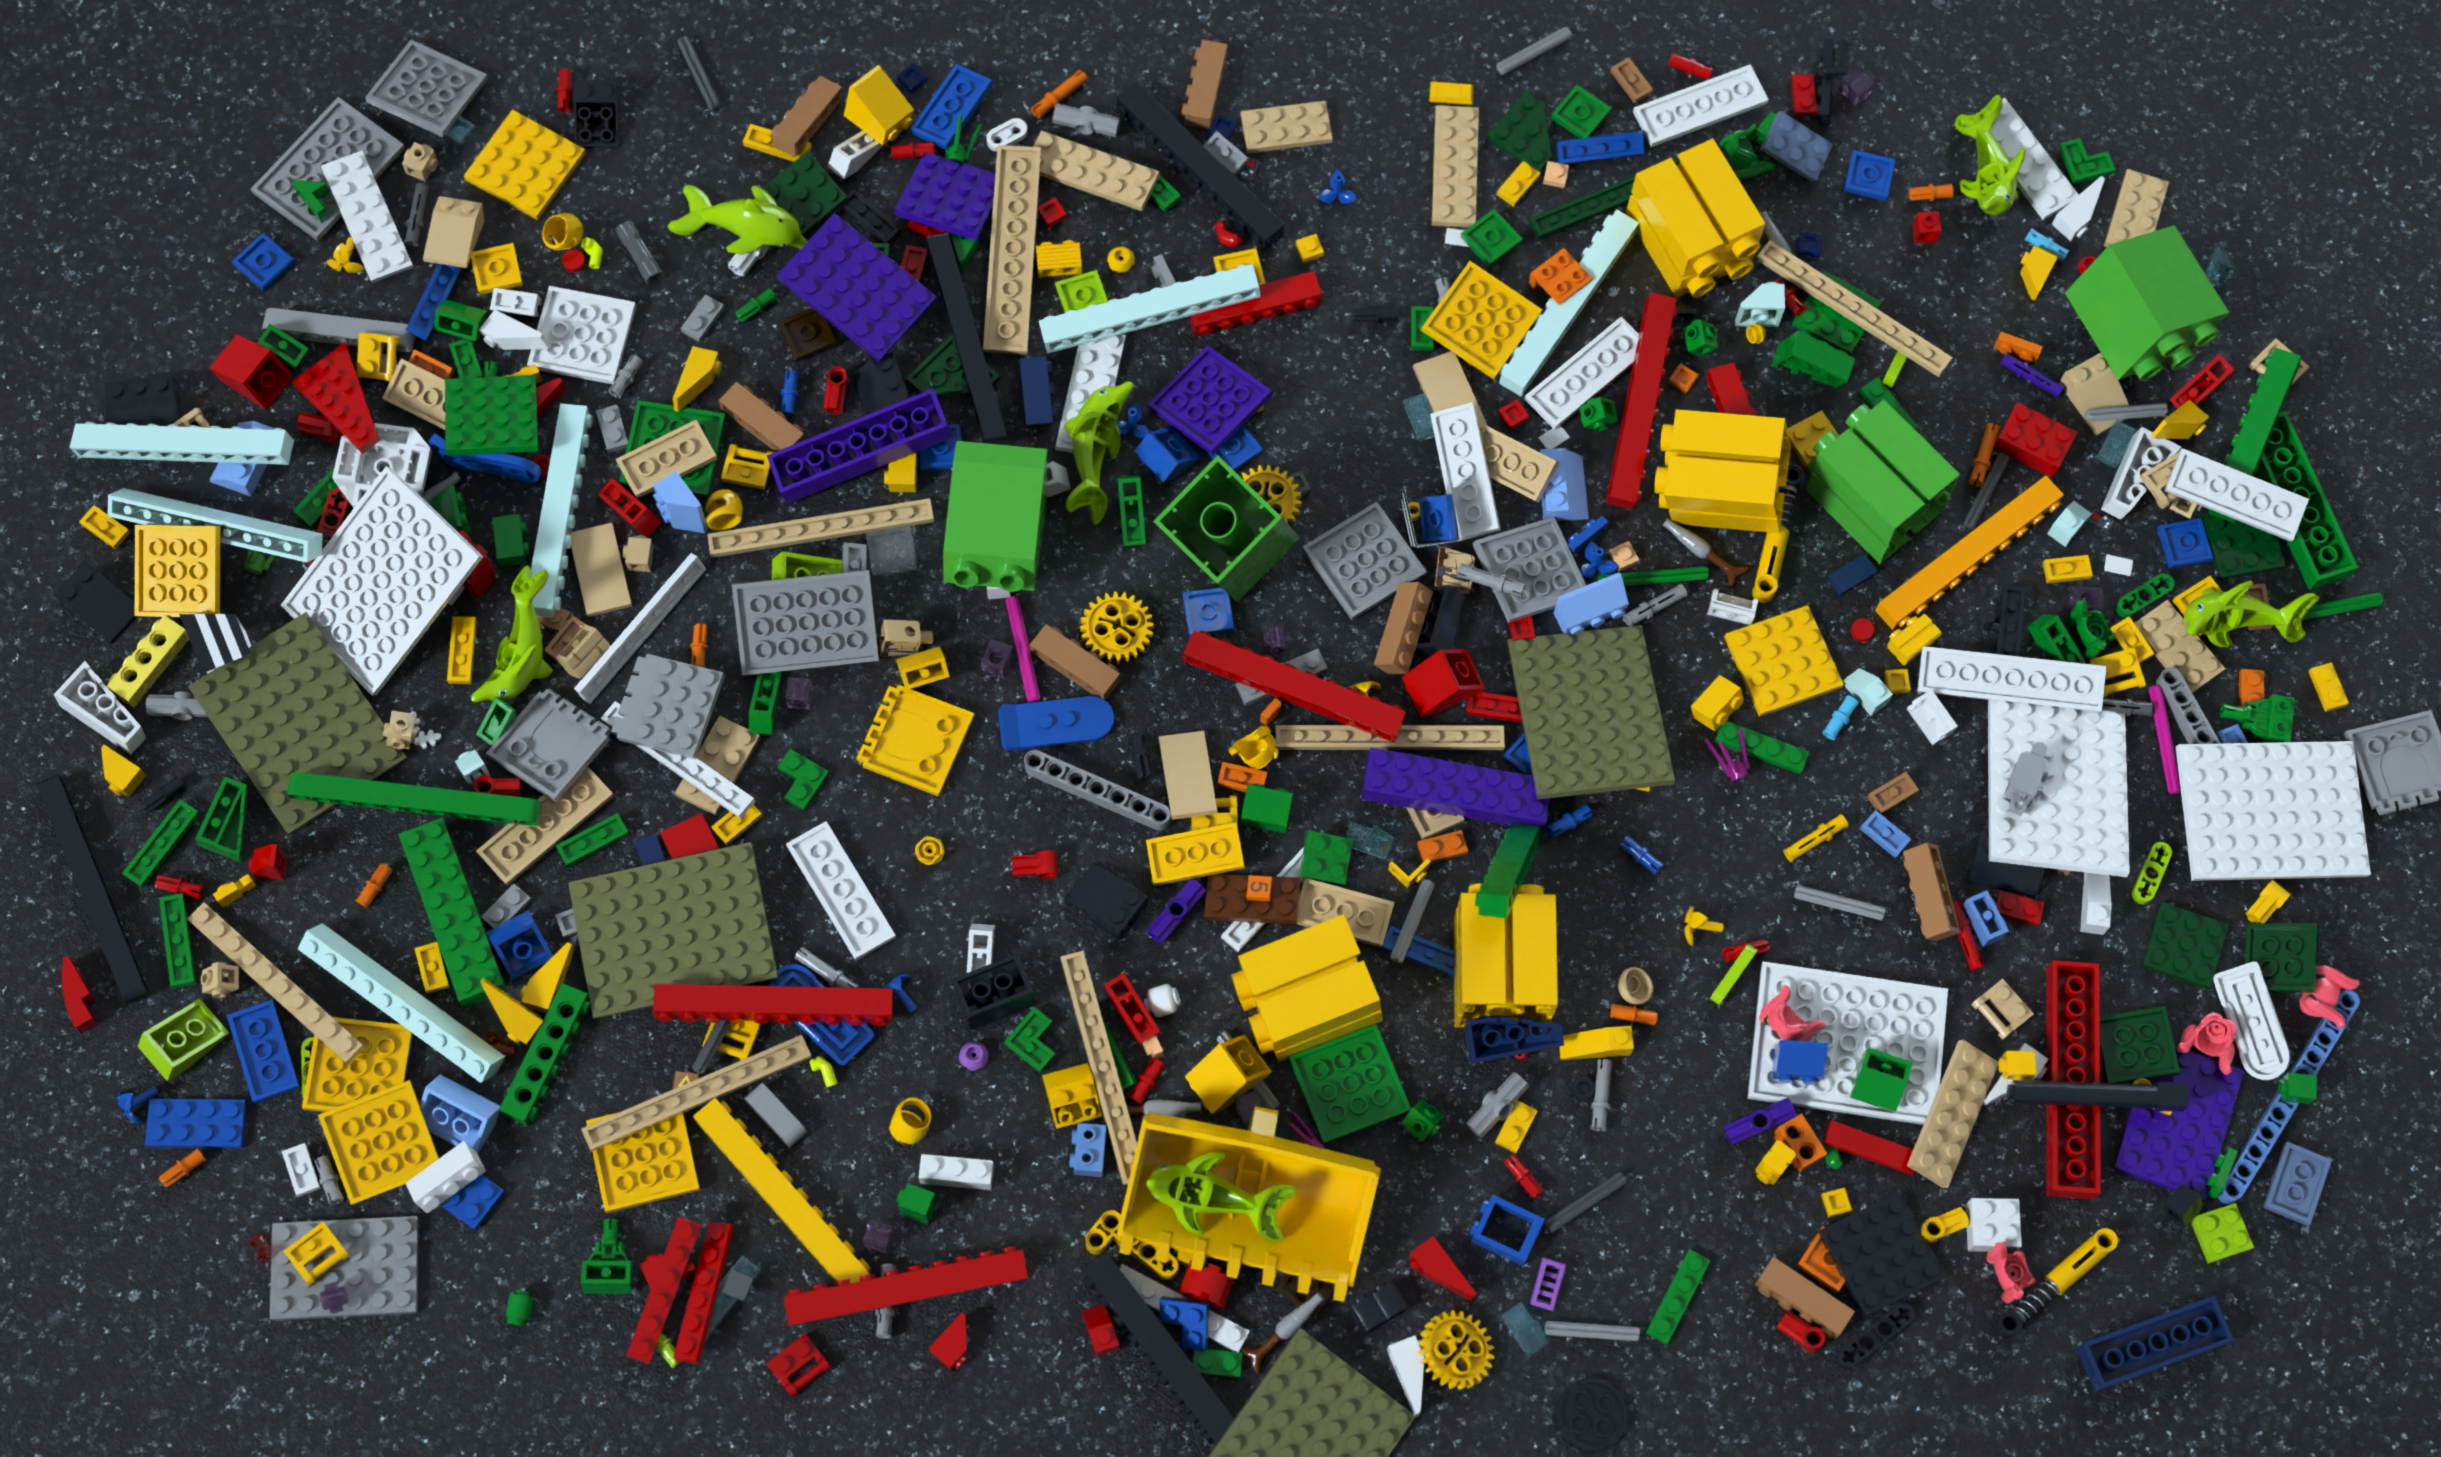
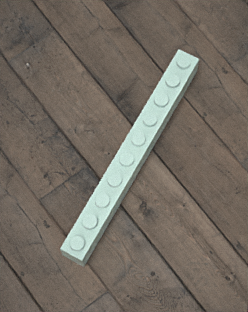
(1149, 308)
(1557, 319)
(182, 443)
(559, 504)
(234, 528)
(401, 1002)

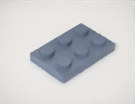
(1796, 146)
(2297, 1183)

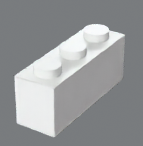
(956, 1172)
(445, 1177)

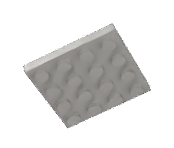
(426, 88)
(1532, 556)
(1363, 560)

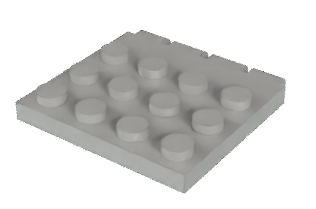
(668, 705)
(550, 744)
(2399, 761)

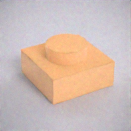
(1556, 174)
(1623, 556)
(1153, 1047)

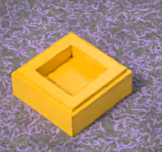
(1897, 681)
(1836, 1202)

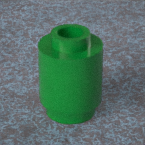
(519, 1308)

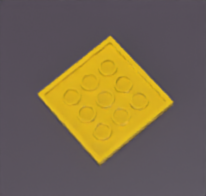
(524, 164)
(1481, 320)
(177, 570)
(1783, 660)
(376, 1068)
(379, 1141)
(646, 1165)

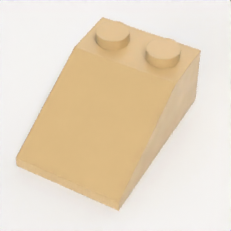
(453, 232)
(2094, 386)

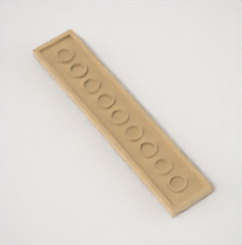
(1012, 250)

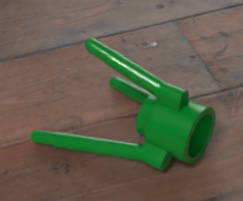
(957, 151)

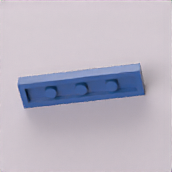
(1600, 147)
(432, 297)
(1424, 952)

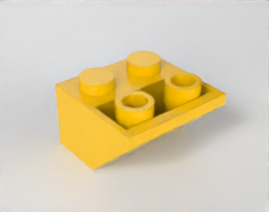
(1072, 1095)

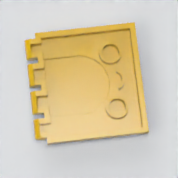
(915, 739)

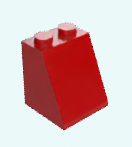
(251, 371)
(1442, 681)

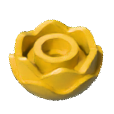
(1121, 265)
(926, 844)

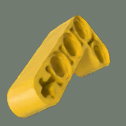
(1110, 1234)

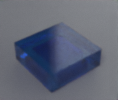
(912, 77)
(1223, 125)
(1809, 244)

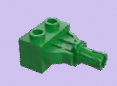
(2266, 718)
(607, 1269)

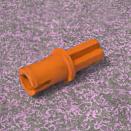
(1931, 192)
(699, 645)
(374, 885)
(1633, 1014)
(182, 1168)

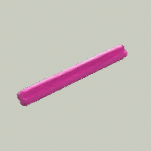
(1022, 649)
(2165, 739)

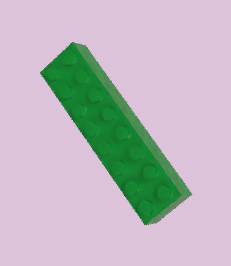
(2319, 542)
(452, 911)

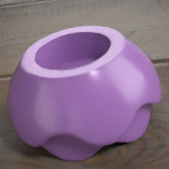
(970, 1062)

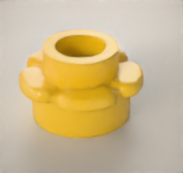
(1755, 333)

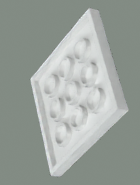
(584, 334)

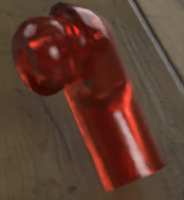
(506, 1049)
(263, 1247)

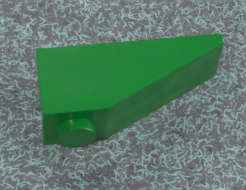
(1131, 510)
(2054, 639)
(764, 703)

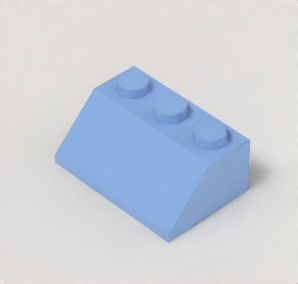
(240, 476)
(1566, 491)
(679, 504)
(1591, 605)
(458, 1113)

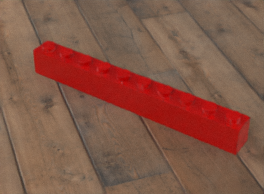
(1641, 401)
(1294, 685)
(772, 1004)
(904, 1287)

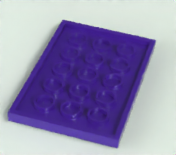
(856, 287)
(2186, 1143)

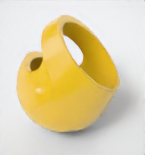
(563, 229)
(724, 510)
(907, 1126)

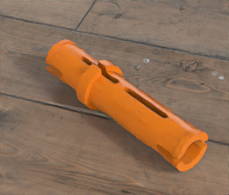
(1052, 98)
(1981, 463)

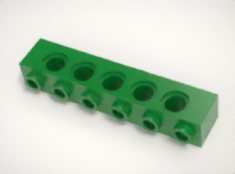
(566, 998)

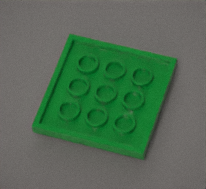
(491, 415)
(657, 420)
(1349, 1084)

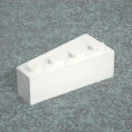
(2140, 456)
(98, 708)

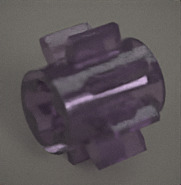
(1277, 639)
(333, 1297)

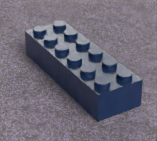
(2154, 1344)

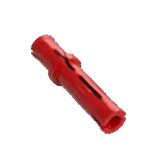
(1967, 939)

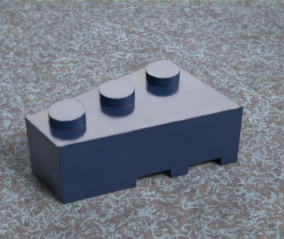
(1037, 391)

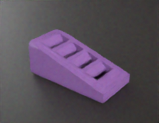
(1559, 1276)

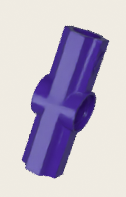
(1185, 900)
(1774, 1115)

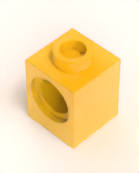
(2018, 1065)

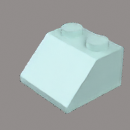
(1763, 306)

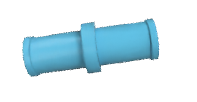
(2046, 244)
(1840, 717)

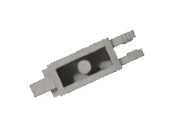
(2026, 777)

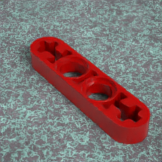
(325, 529)

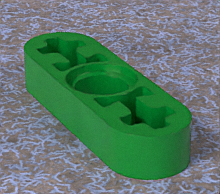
(2140, 604)

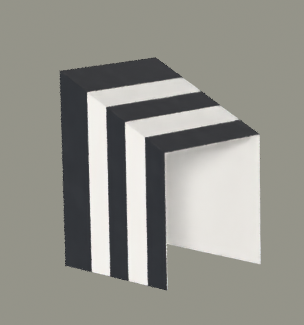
(1409, 526)
(216, 639)

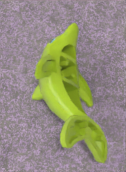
(1996, 174)
(755, 221)
(1091, 433)
(2224, 611)
(520, 655)
(1196, 1189)

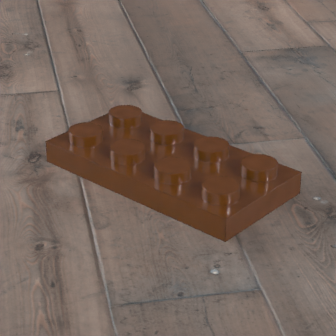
(1228, 900)

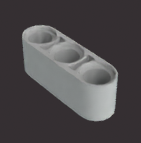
(775, 1115)

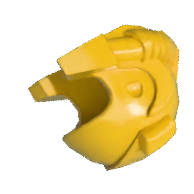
(1256, 748)

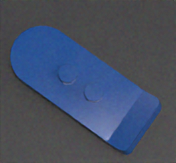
(497, 463)
(1054, 722)
(839, 1040)

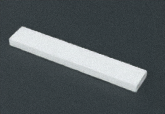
(1242, 932)

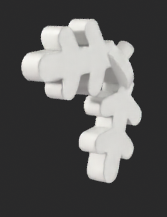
(421, 740)

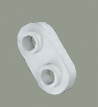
(1005, 133)

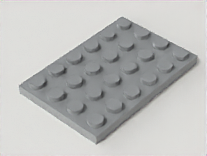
(332, 136)
(805, 622)
(376, 1275)

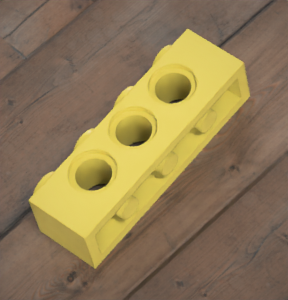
(148, 673)

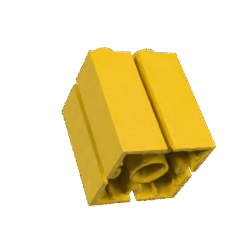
(1696, 220)
(1724, 470)
(1506, 962)
(1307, 989)

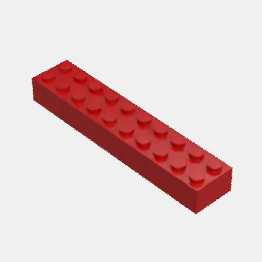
(2073, 1057)

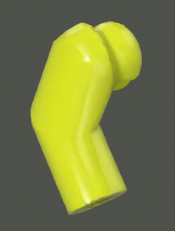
(594, 251)
(826, 1069)

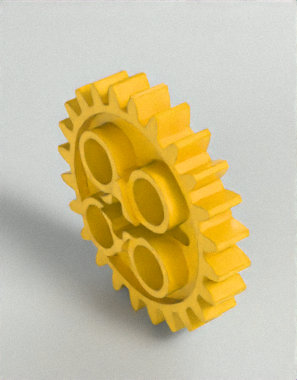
(1287, 500)
(1127, 610)
(1472, 1364)

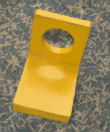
(1417, 876)

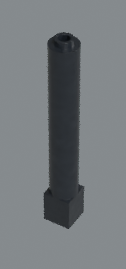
(2161, 1097)

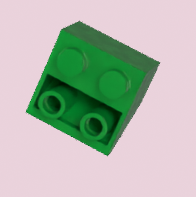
(452, 508)
(1266, 808)
(1881, 1079)

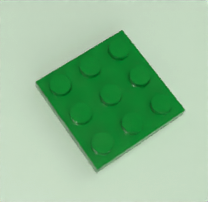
(1830, 325)

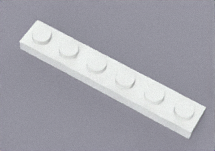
(1219, 1328)

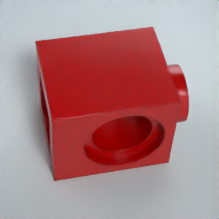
(1926, 227)

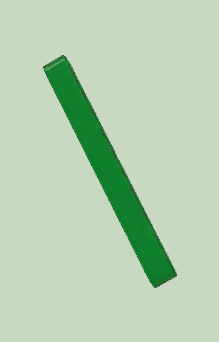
(414, 799)

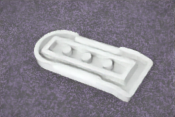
(2258, 1030)

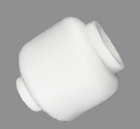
(1162, 1000)

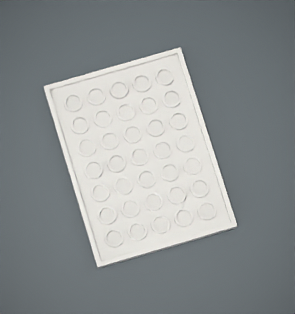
(383, 579)
(2082, 803)
(2272, 810)
(1857, 1014)

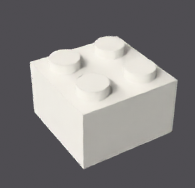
(1992, 1223)

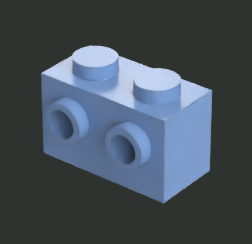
(1985, 918)
(1089, 1149)

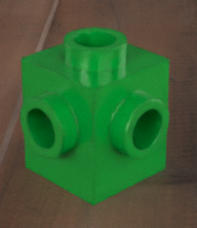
(1700, 338)
(1598, 414)
(1423, 1120)

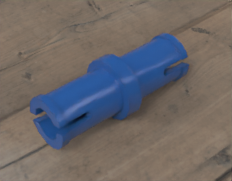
(789, 393)
(1569, 821)
(1641, 855)

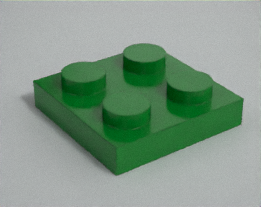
(1581, 112)
(1491, 238)
(1325, 857)

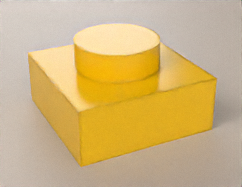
(1309, 248)

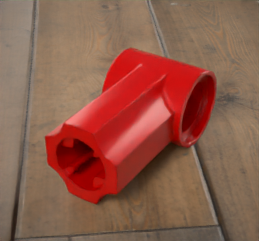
(835, 391)
(319, 427)
(501, 786)
(1042, 864)
(1799, 1330)

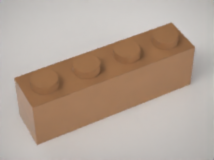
(1205, 84)
(806, 116)
(759, 418)
(1403, 628)
(1075, 662)
(1931, 892)
(1804, 1298)

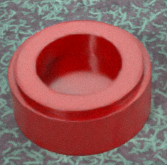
(573, 260)
(543, 462)
(1862, 630)

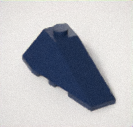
(1502, 1037)

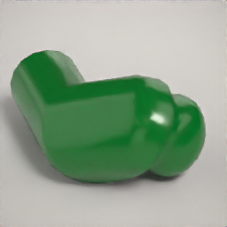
(1833, 1157)

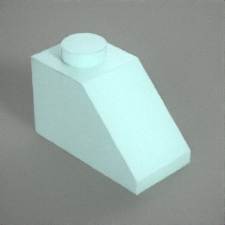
(2069, 523)
(1868, 690)
(471, 767)

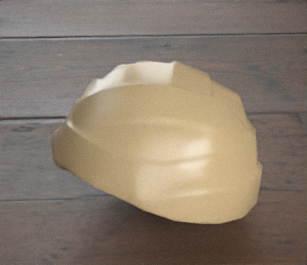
(1635, 986)

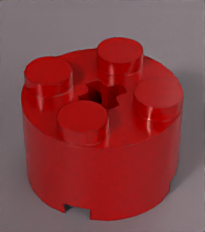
(1207, 1285)

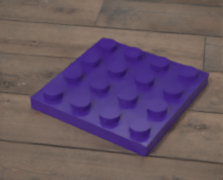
(948, 196)
(1210, 400)

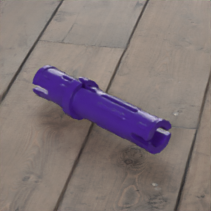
(2008, 362)

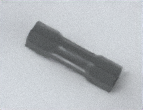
(631, 240)

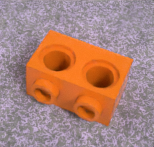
(1806, 1140)

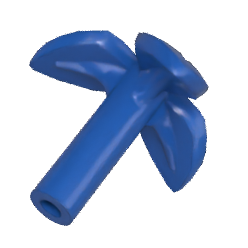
(1337, 182)
(1134, 416)
(1595, 555)
(896, 985)
(128, 1102)

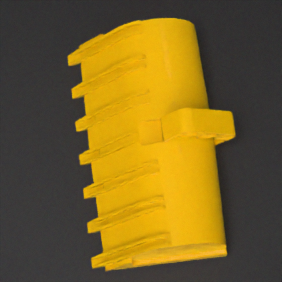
(1319, 1224)

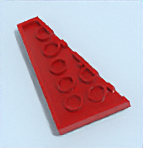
(339, 396)

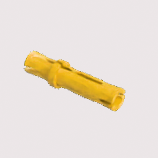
(1837, 824)

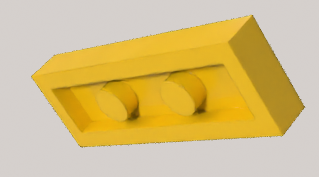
(762, 140)
(461, 650)

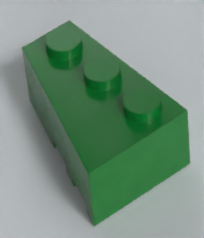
(1814, 358)
(225, 821)

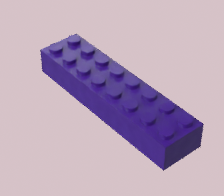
(859, 446)
(1452, 788)

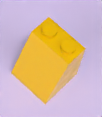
(878, 106)
(1227, 1073)

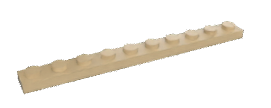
(1854, 308)
(820, 528)
(1409, 738)
(276, 983)
(1101, 1061)
(696, 1093)

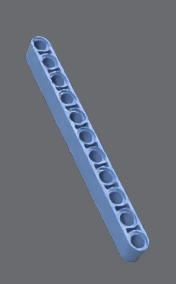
(2268, 1121)

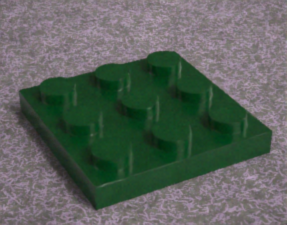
(806, 192)
(2241, 548)
(2184, 945)
(2285, 955)
(2138, 1046)

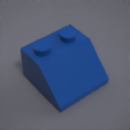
(1167, 453)
(520, 945)
(1799, 1061)

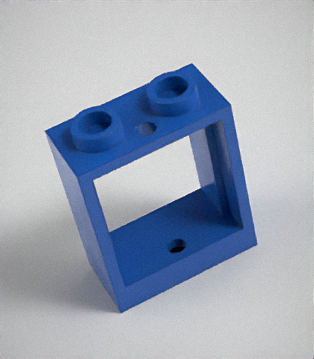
(1500, 1249)

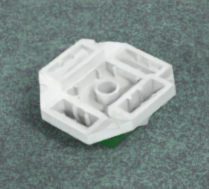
(398, 448)

